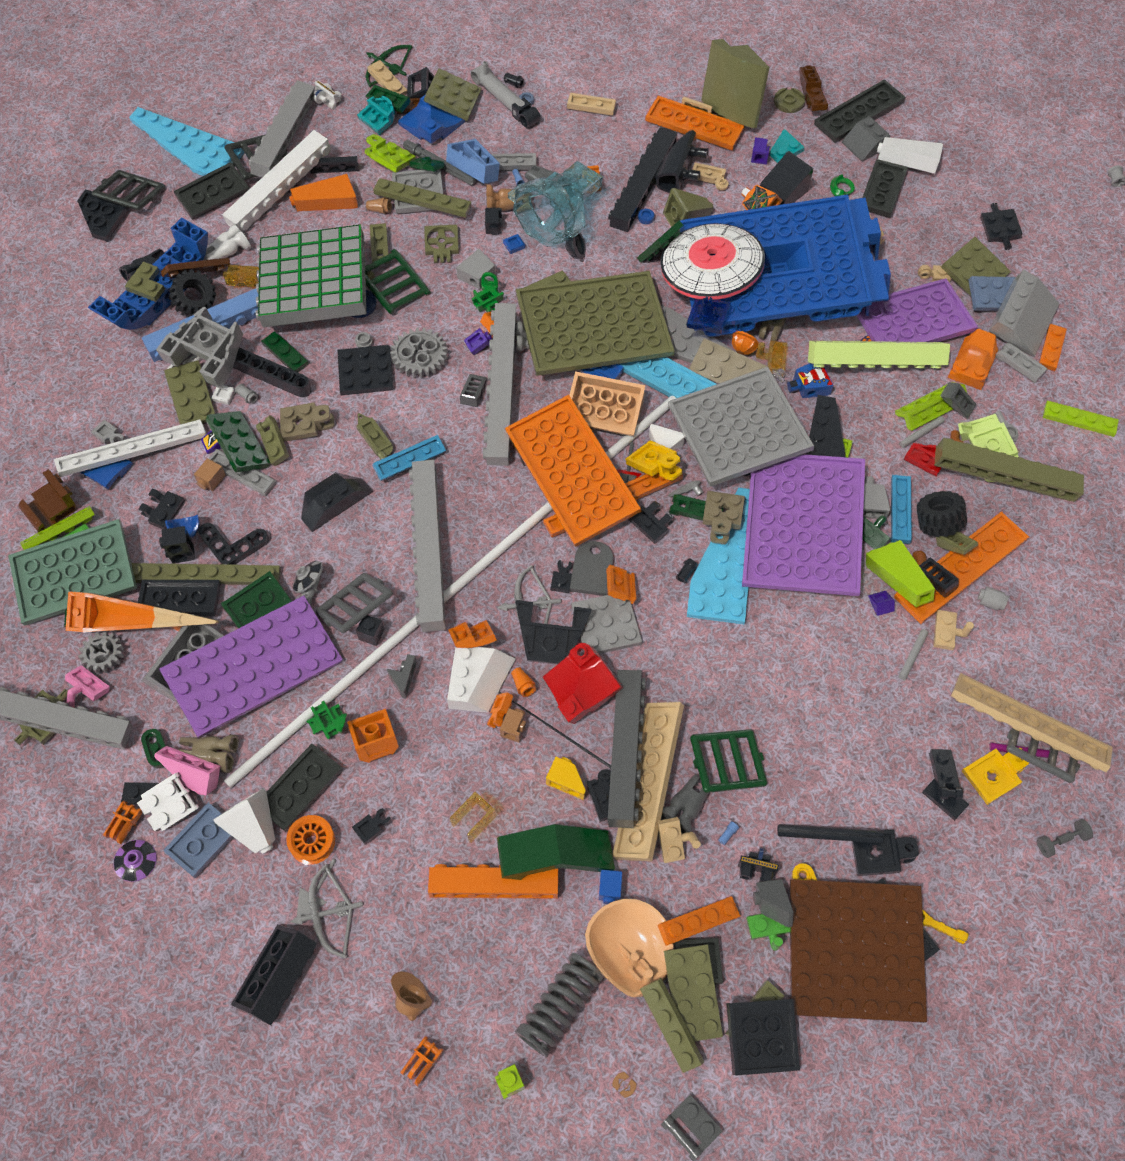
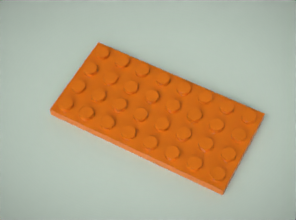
(572, 470)

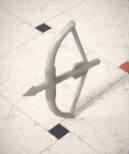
(541, 601)
(340, 909)

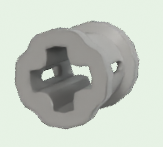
(1117, 176)

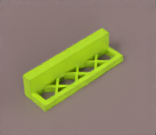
(925, 409)

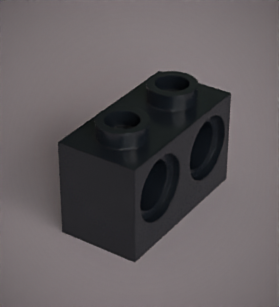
(177, 544)

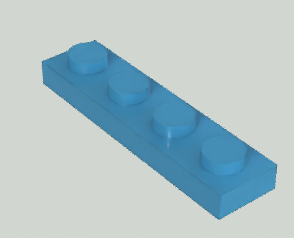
(403, 460)
(901, 509)

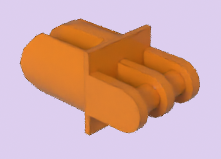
(121, 825)
(421, 1061)

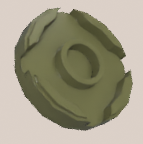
(789, 100)

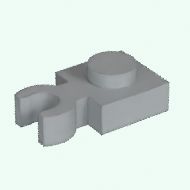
(107, 433)

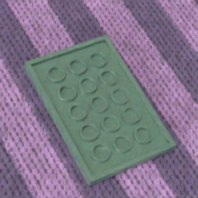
(80, 562)

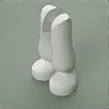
(227, 244)

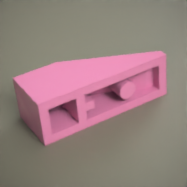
(193, 771)

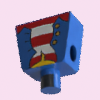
(811, 381)

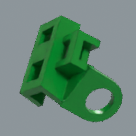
(489, 289)
(327, 721)

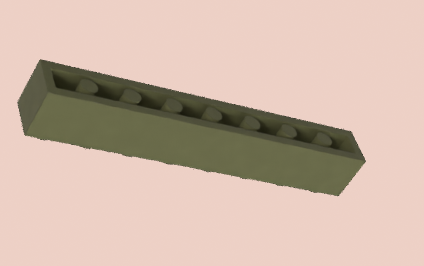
(1009, 470)

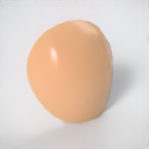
(627, 944)

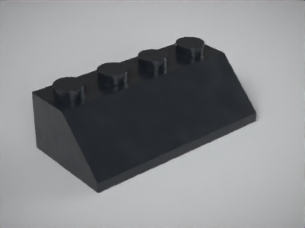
(274, 974)

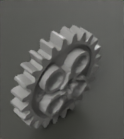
(429, 348)

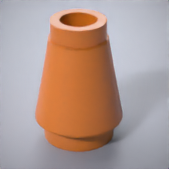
(524, 684)

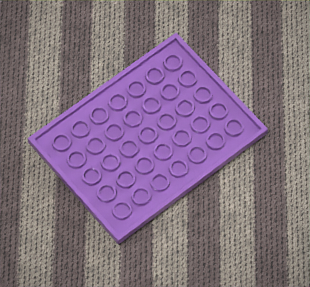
(806, 525)

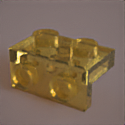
(241, 275)

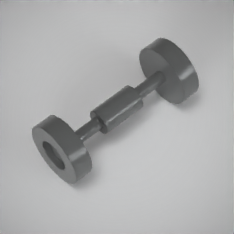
(1082, 829)

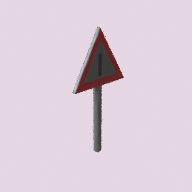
(627, 475)

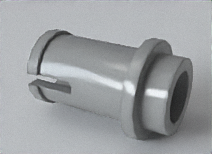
(249, 395)

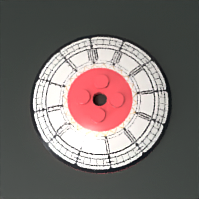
(698, 275)

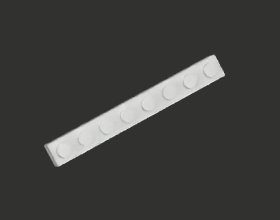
(277, 181)

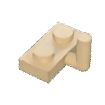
(946, 630)
(672, 840)

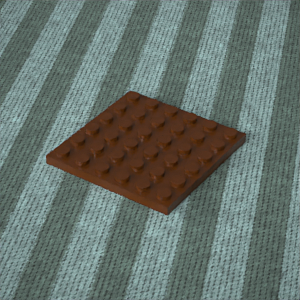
(857, 951)

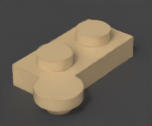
(712, 175)

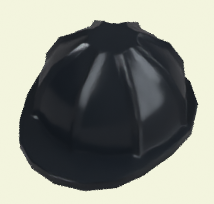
(576, 246)

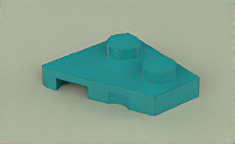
(785, 143)

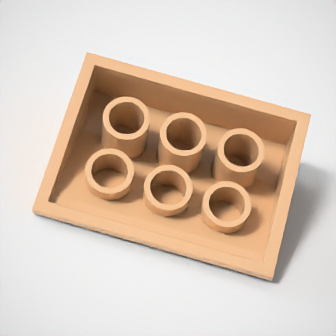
(608, 402)

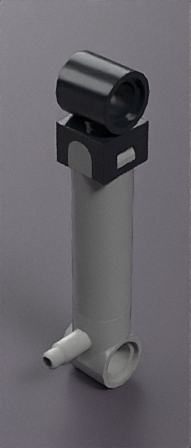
(520, 108)

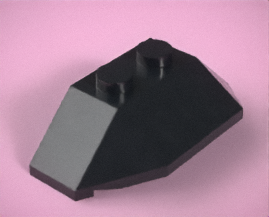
(332, 498)

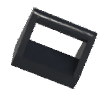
(423, 76)

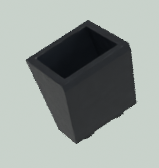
(789, 178)

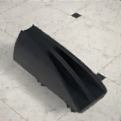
(677, 162)

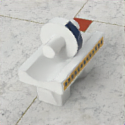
(324, 94)

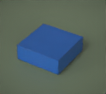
(514, 243)

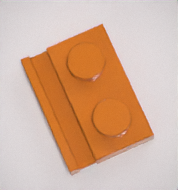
(621, 584)

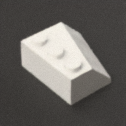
(477, 678)

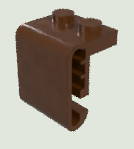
(50, 503)

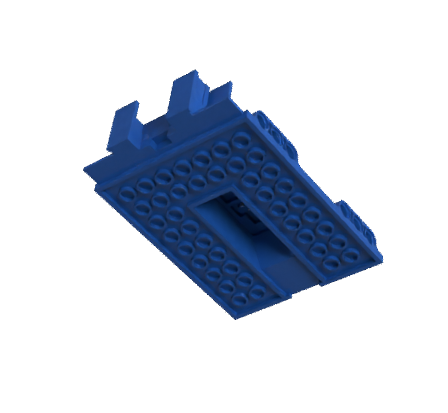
(813, 262)

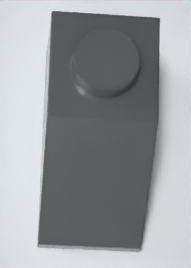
(773, 901)

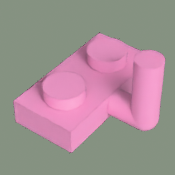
(86, 683)

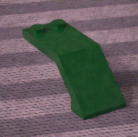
(554, 848)

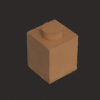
(209, 475)

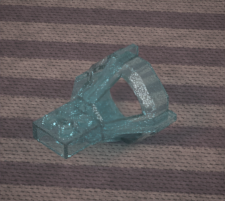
(566, 196)

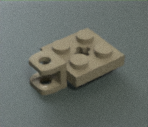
(311, 418)
(723, 521)

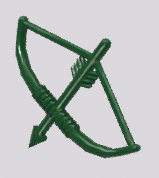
(394, 68)

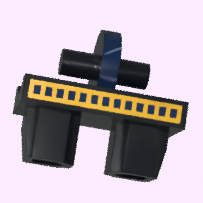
(759, 863)

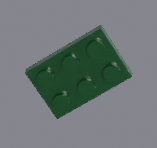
(661, 242)
(255, 600)

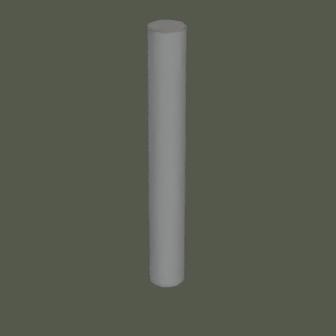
(921, 432)
(913, 654)

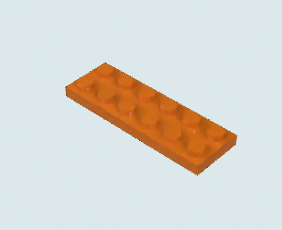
(686, 118)

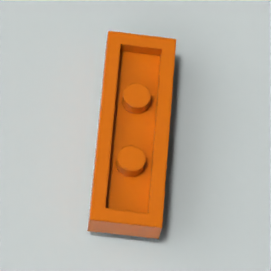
(1052, 346)

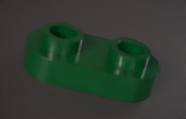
(151, 749)

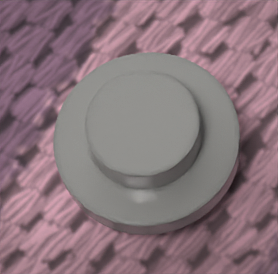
(363, 340)

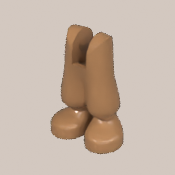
(499, 199)

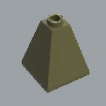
(685, 205)

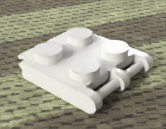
(166, 803)

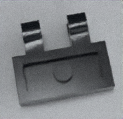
(166, 510)
(650, 525)

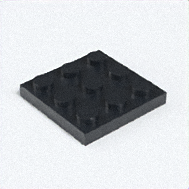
(365, 370)
(763, 1037)

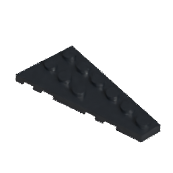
(826, 429)

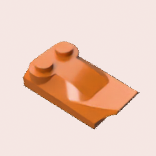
(975, 359)

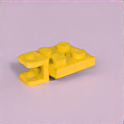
(655, 458)
(1006, 772)

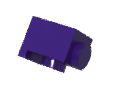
(760, 151)

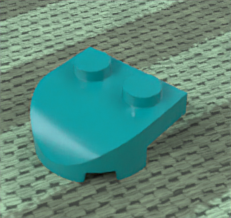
(378, 114)

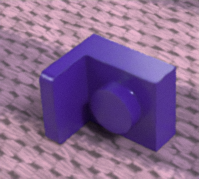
(478, 341)

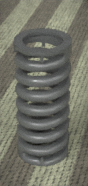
(576, 966)

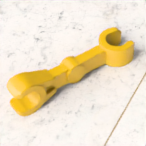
(958, 935)

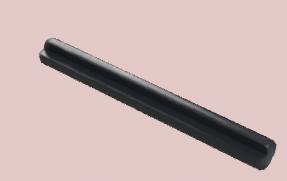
(830, 833)

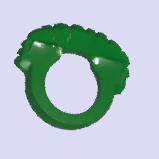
(840, 179)

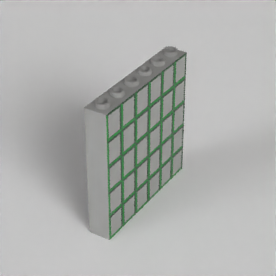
(311, 276)

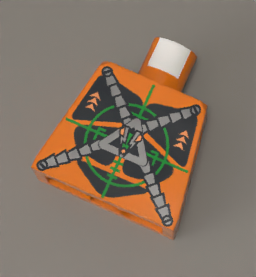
(759, 198)

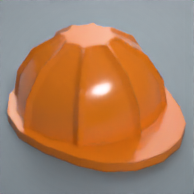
(744, 343)

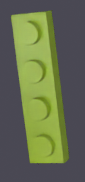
(1080, 418)
(66, 525)

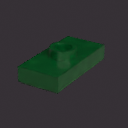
(427, 164)

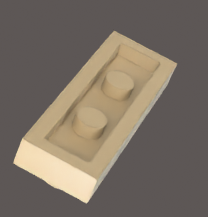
(386, 78)
(591, 104)

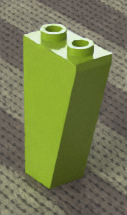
(901, 572)

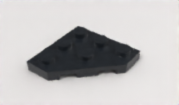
(101, 215)

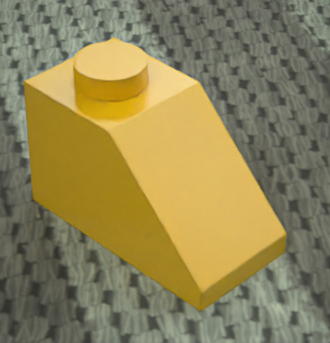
(565, 778)

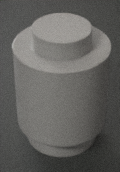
(992, 598)

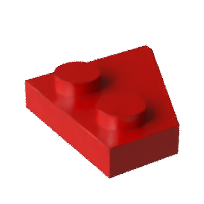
(923, 457)

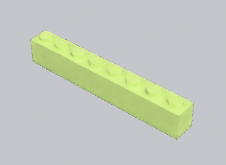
(878, 353)

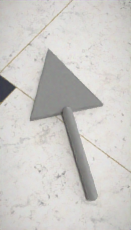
(303, 905)

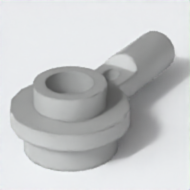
(1011, 429)

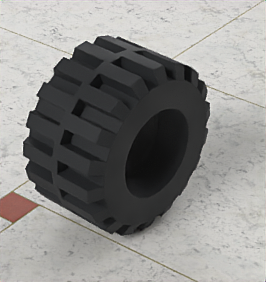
(196, 281)
(941, 513)

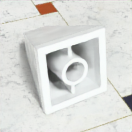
(250, 822)

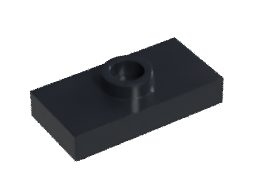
(950, 806)

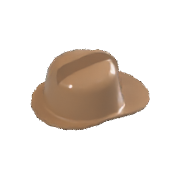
(410, 995)

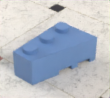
(473, 160)

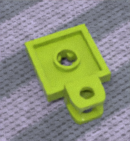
(388, 154)

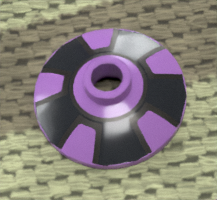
(139, 868)

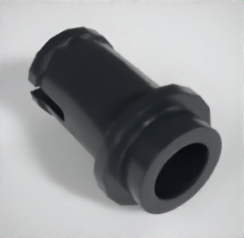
(517, 81)
(686, 571)

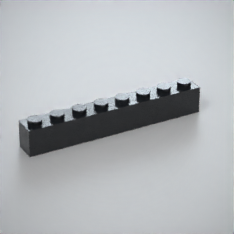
(642, 181)

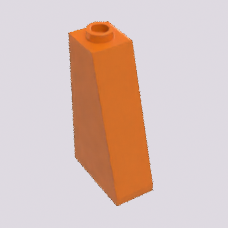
(324, 195)

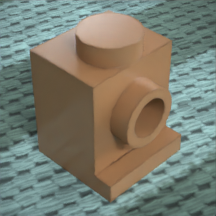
(513, 725)

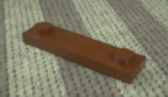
(211, 265)

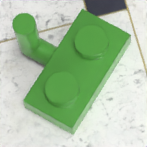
(763, 926)

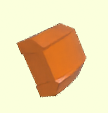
(373, 736)

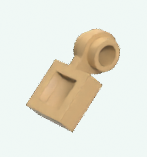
(936, 273)

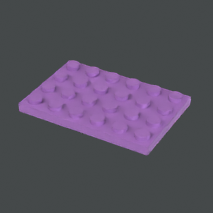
(918, 315)

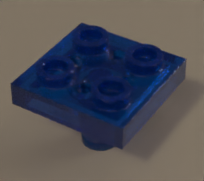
(708, 311)

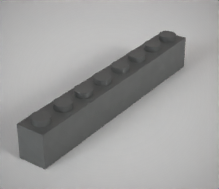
(625, 750)

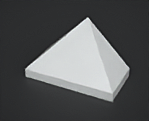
(666, 437)

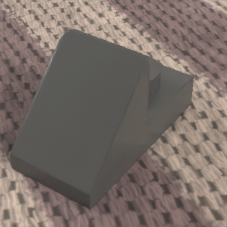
(403, 678)

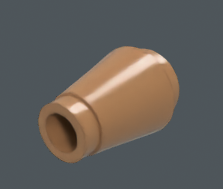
(379, 205)

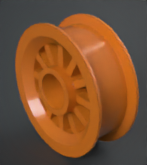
(295, 831)

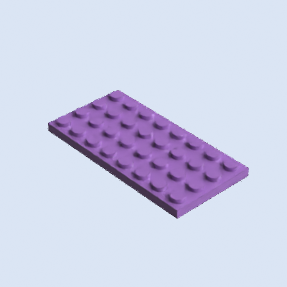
(250, 666)

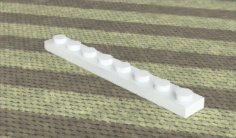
(129, 448)

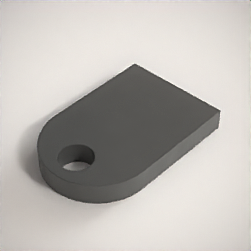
(589, 569)

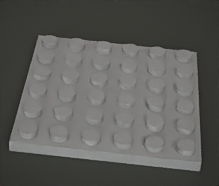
(740, 426)

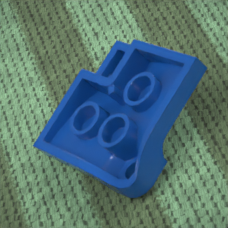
(430, 122)

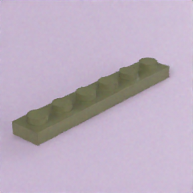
(422, 197)

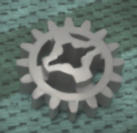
(101, 660)

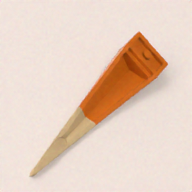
(102, 613)

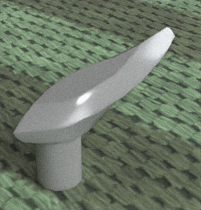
(694, 485)

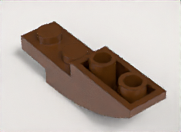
(812, 89)

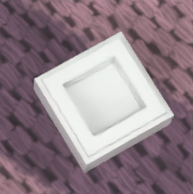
(223, 395)

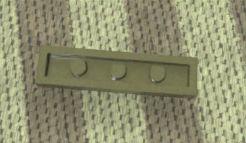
(672, 1025)

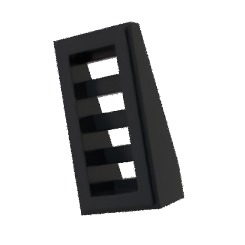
(947, 585)

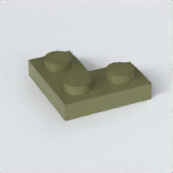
(143, 284)

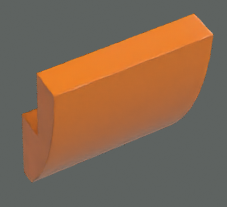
(472, 636)

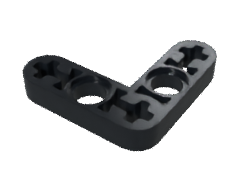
(227, 550)

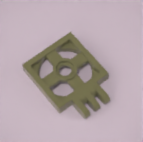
(441, 252)

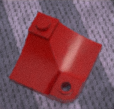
(581, 683)

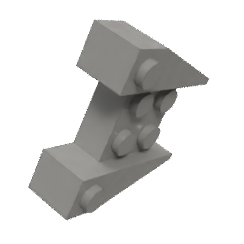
(206, 340)

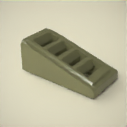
(953, 543)

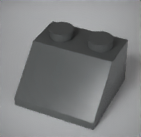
(865, 138)

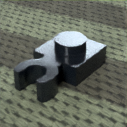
(562, 579)
(369, 828)

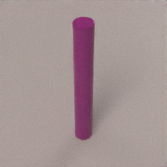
(1003, 748)

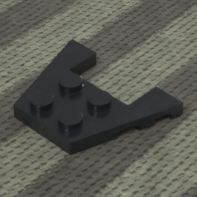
(546, 641)

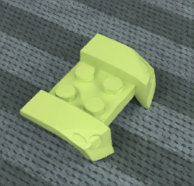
(989, 434)

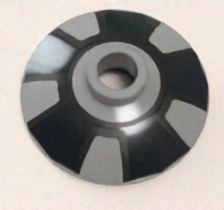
(307, 576)

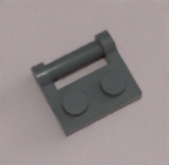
(697, 1121)

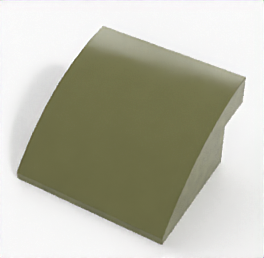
(735, 82)

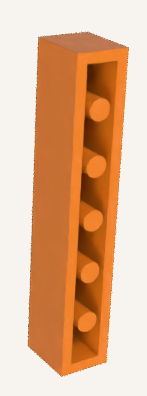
(488, 883)

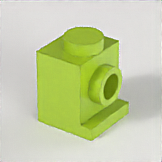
(509, 1081)

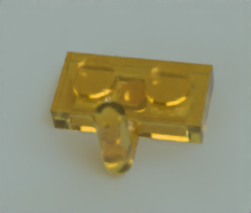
(776, 355)

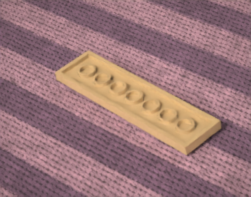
(1033, 722)
(658, 750)

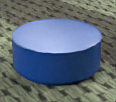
(646, 216)

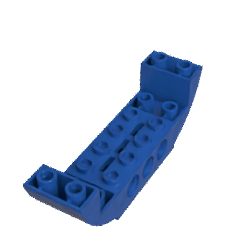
(134, 311)

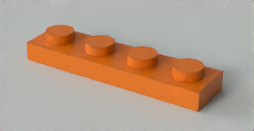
(698, 920)

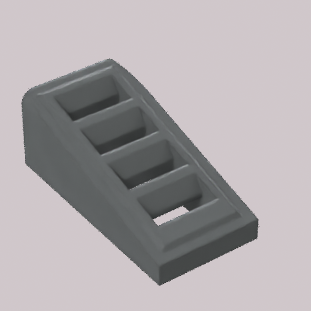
(949, 396)
(472, 400)

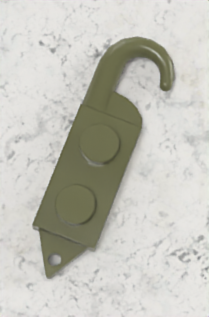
(374, 436)

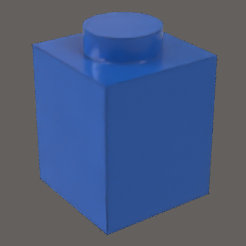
(610, 886)

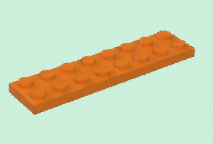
(995, 542)

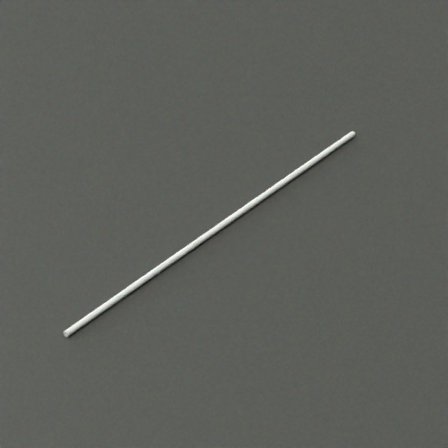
(301, 720)

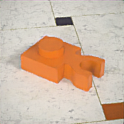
(499, 708)

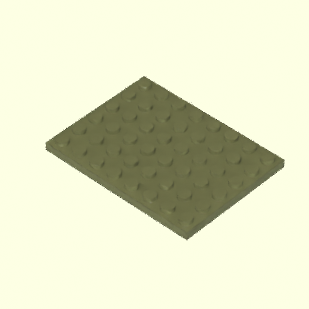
(593, 323)

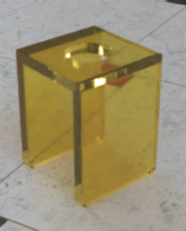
(474, 799)

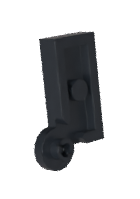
(599, 793)

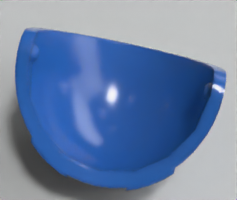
(191, 523)

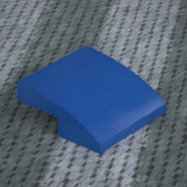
(107, 474)

